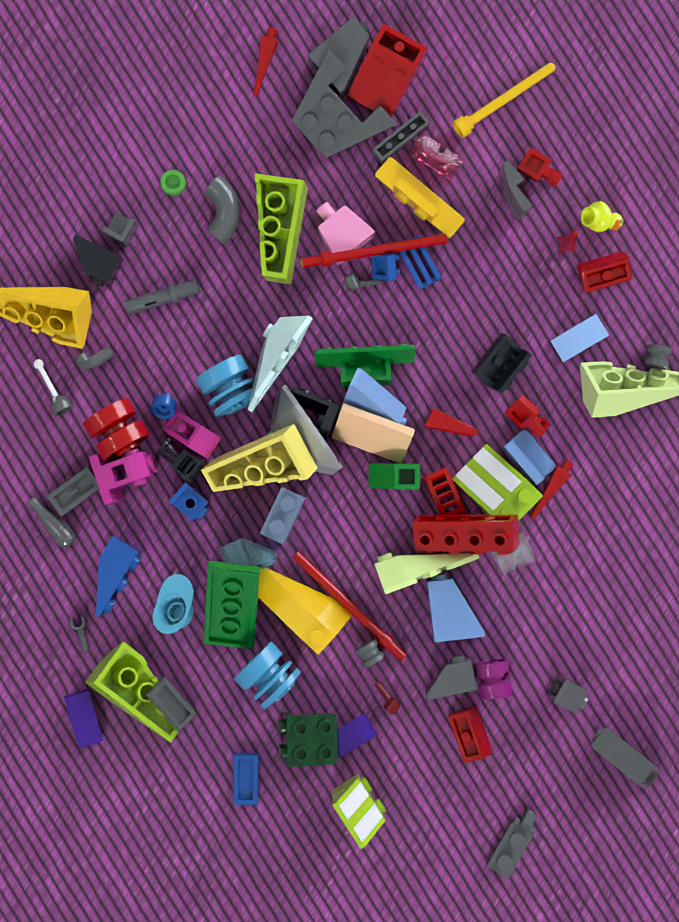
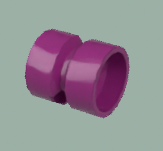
(493, 678)

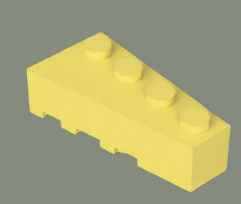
(269, 459)

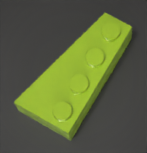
(280, 221)

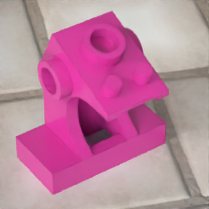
(138, 467)

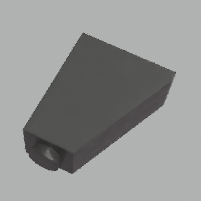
(349, 47)
(625, 758)

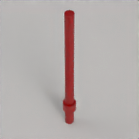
(327, 258)
(384, 639)

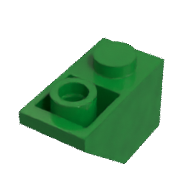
(394, 476)

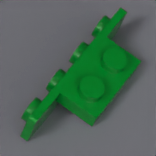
(372, 360)

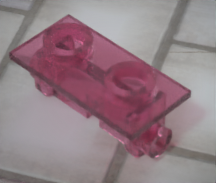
(427, 152)

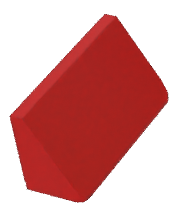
(604, 271)
(470, 734)

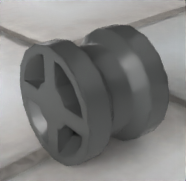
(658, 356)
(369, 653)

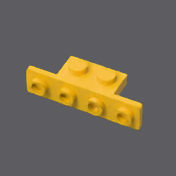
(419, 197)

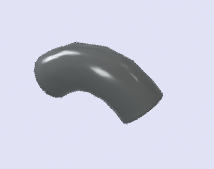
(226, 209)

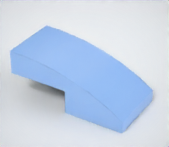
(579, 338)

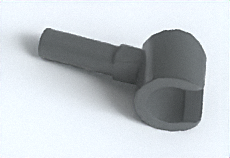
(352, 282)
(81, 632)

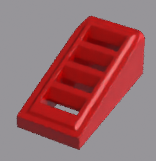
(443, 422)
(453, 491)

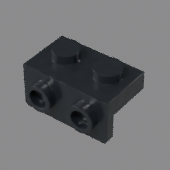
(501, 363)

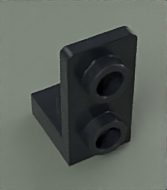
(325, 407)

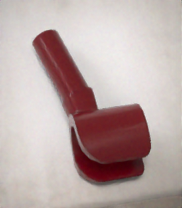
(392, 704)

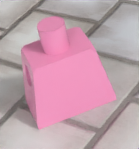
(343, 229)

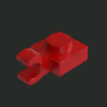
(536, 166)
(525, 414)

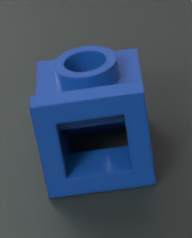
(188, 492)

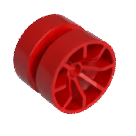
(113, 424)

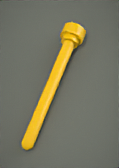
(465, 124)

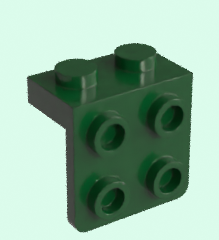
(308, 739)

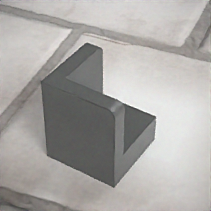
(121, 229)

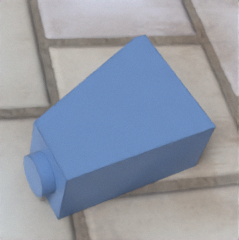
(373, 398)
(450, 612)

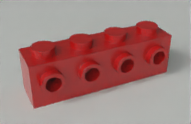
(466, 533)

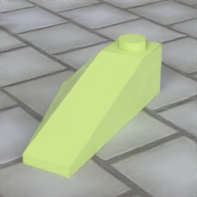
(621, 390)
(404, 570)

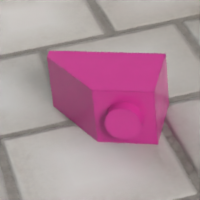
(191, 434)

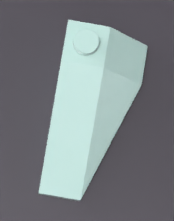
(279, 346)

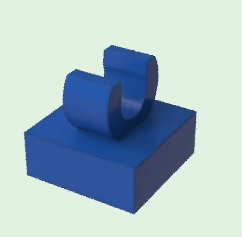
(384, 267)

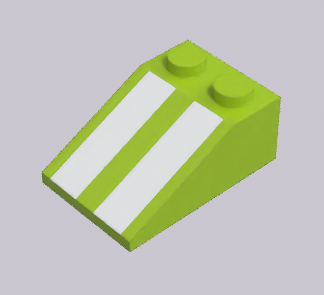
(496, 485)
(358, 809)

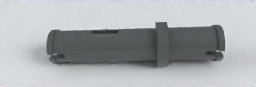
(162, 296)

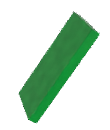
(231, 604)

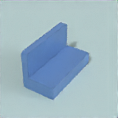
(529, 457)

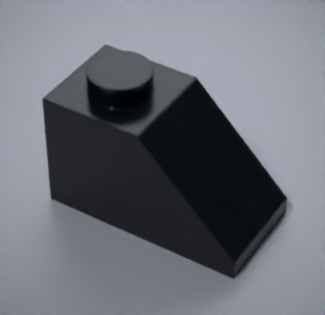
(98, 262)

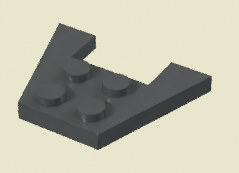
(326, 117)

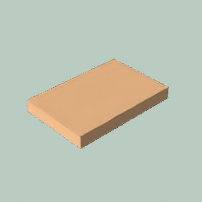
(372, 433)

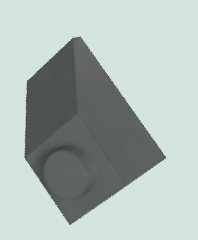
(452, 678)
(568, 694)

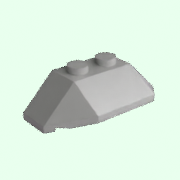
(288, 412)

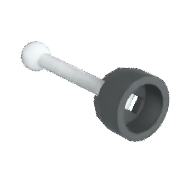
(60, 403)

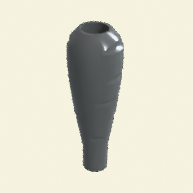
(55, 527)

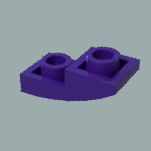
(83, 718)
(354, 734)

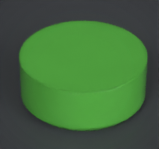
(173, 182)

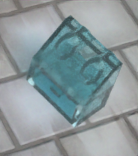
(249, 553)

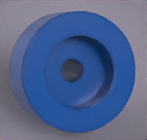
(163, 406)

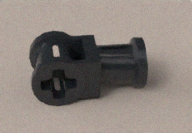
(183, 462)

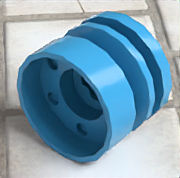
(228, 385)
(267, 675)

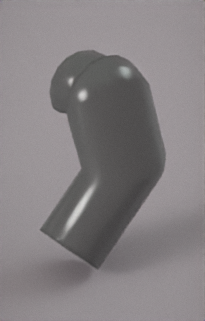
(94, 361)

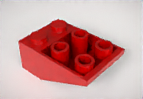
(387, 71)

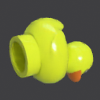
(599, 217)

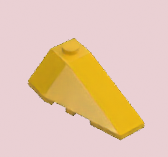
(51, 310)
(304, 610)

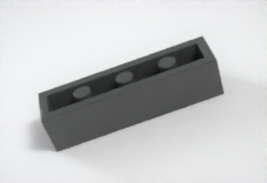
(401, 137)

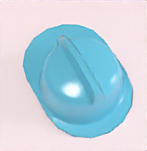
(174, 604)

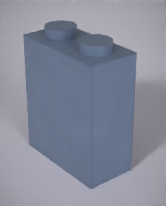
(283, 515)

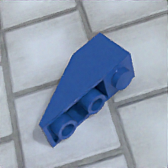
(114, 566)

